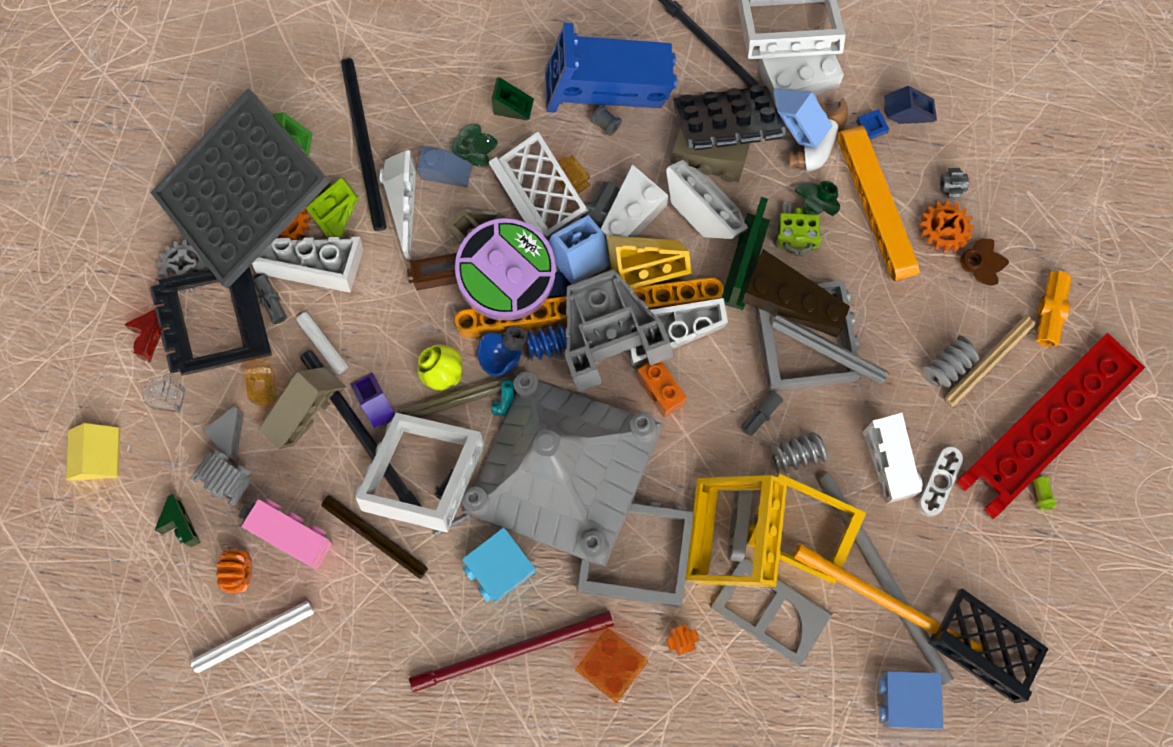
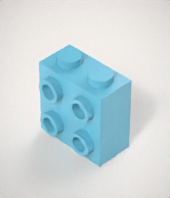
(498, 566)

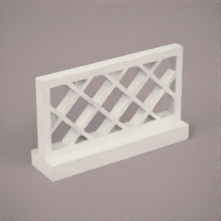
(521, 199)

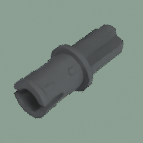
(761, 413)

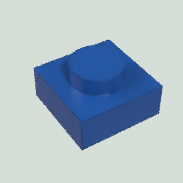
(874, 124)

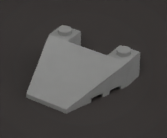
(605, 321)

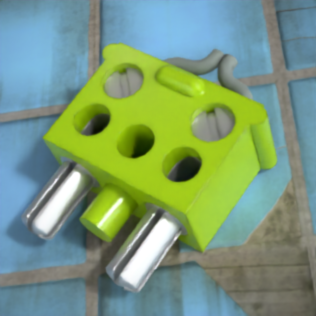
(798, 230)

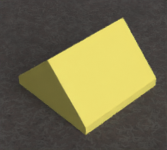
(93, 452)

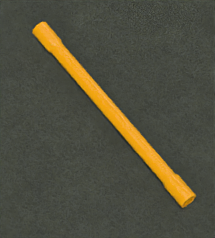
(817, 562)

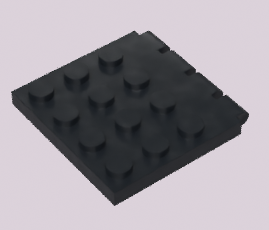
(729, 117)

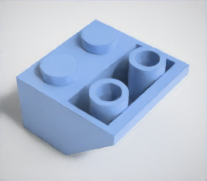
(802, 116)
(580, 250)

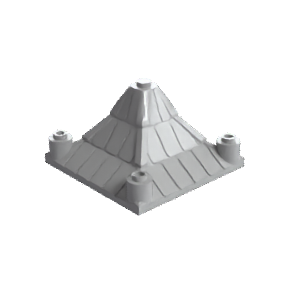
(563, 470)

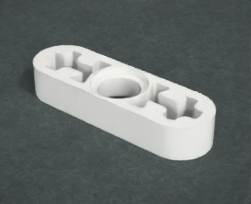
(940, 462)

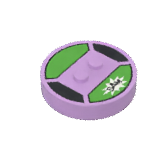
(505, 269)

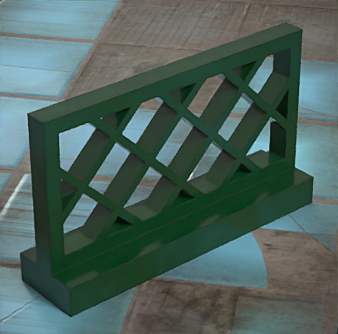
(746, 257)

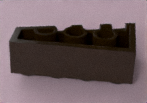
(787, 292)

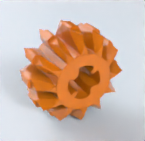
(234, 571)

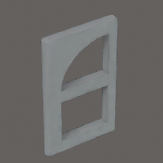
(811, 615)

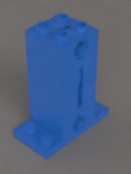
(608, 71)

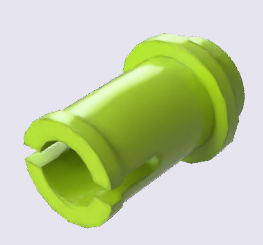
(1044, 494)

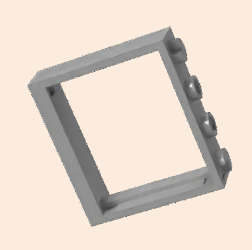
(771, 367)
(643, 595)

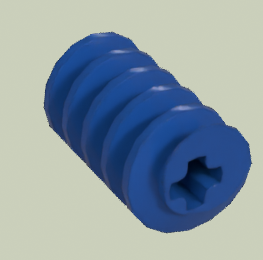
(546, 342)

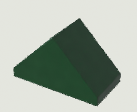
(511, 101)

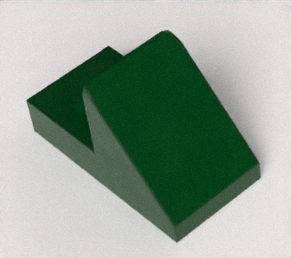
(175, 516)

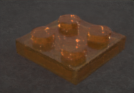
(611, 665)

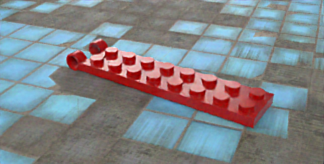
(1053, 422)

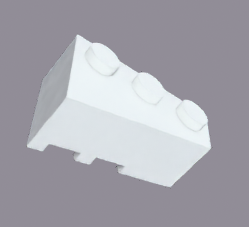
(634, 206)
(893, 458)

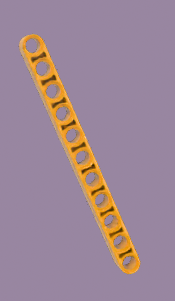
(553, 305)

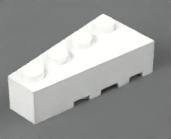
(312, 262)
(686, 324)

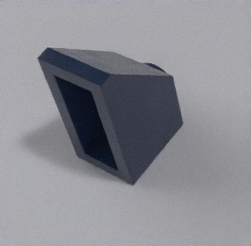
(909, 106)

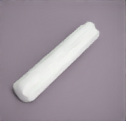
(322, 343)

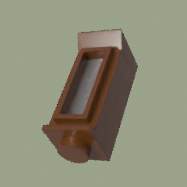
(433, 272)

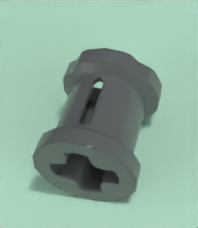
(606, 120)

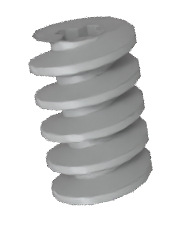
(950, 362)
(798, 452)

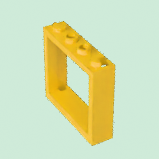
(767, 536)

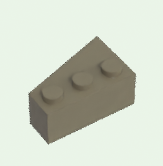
(722, 161)
(298, 404)

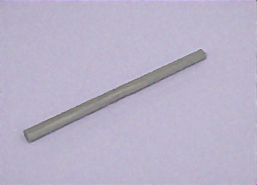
(888, 583)

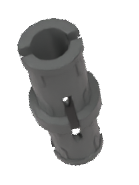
(270, 299)

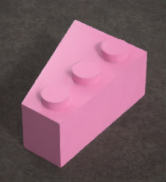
(288, 533)

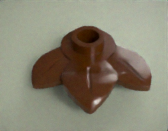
(986, 262)

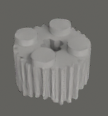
(222, 477)

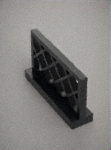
(981, 666)

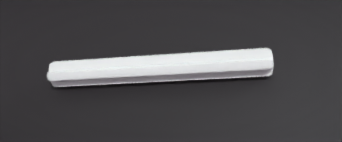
(252, 637)

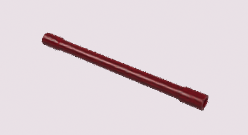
(432, 677)

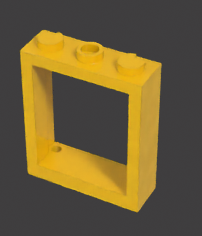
(846, 540)

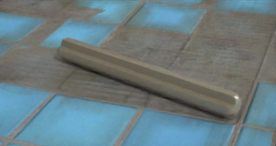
(456, 398)

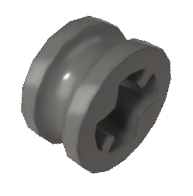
(517, 332)

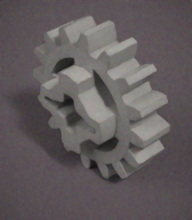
(176, 258)

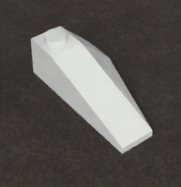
(400, 186)

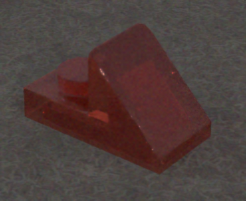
(149, 333)

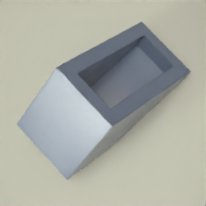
(443, 167)

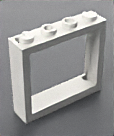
(795, 42)
(444, 514)

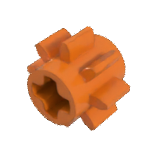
(682, 639)

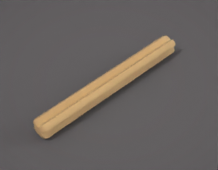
(989, 361)

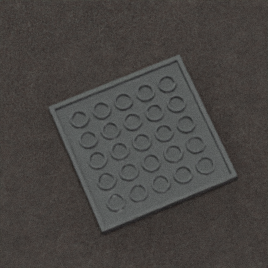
(239, 188)

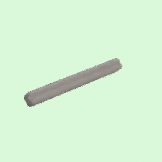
(829, 349)

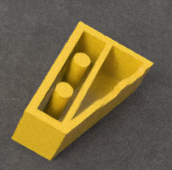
(647, 259)

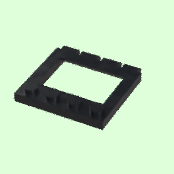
(176, 338)

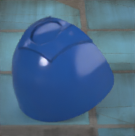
(495, 357)

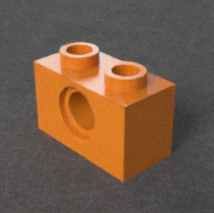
(661, 388)

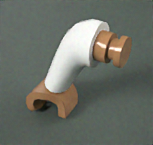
(814, 157)

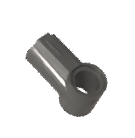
(602, 203)

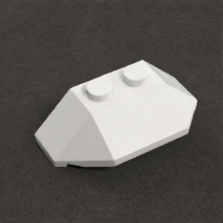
(703, 203)

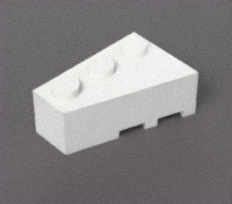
(801, 73)

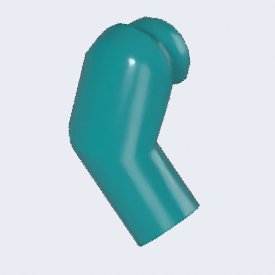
(507, 396)

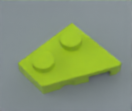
(334, 208)

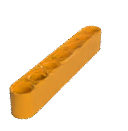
(878, 203)

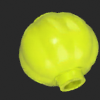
(440, 367)

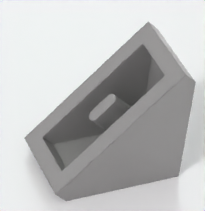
(226, 433)

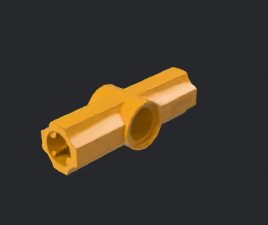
(1053, 309)

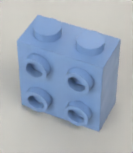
(911, 700)

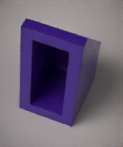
(373, 400)

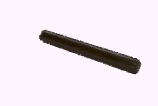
(374, 537)

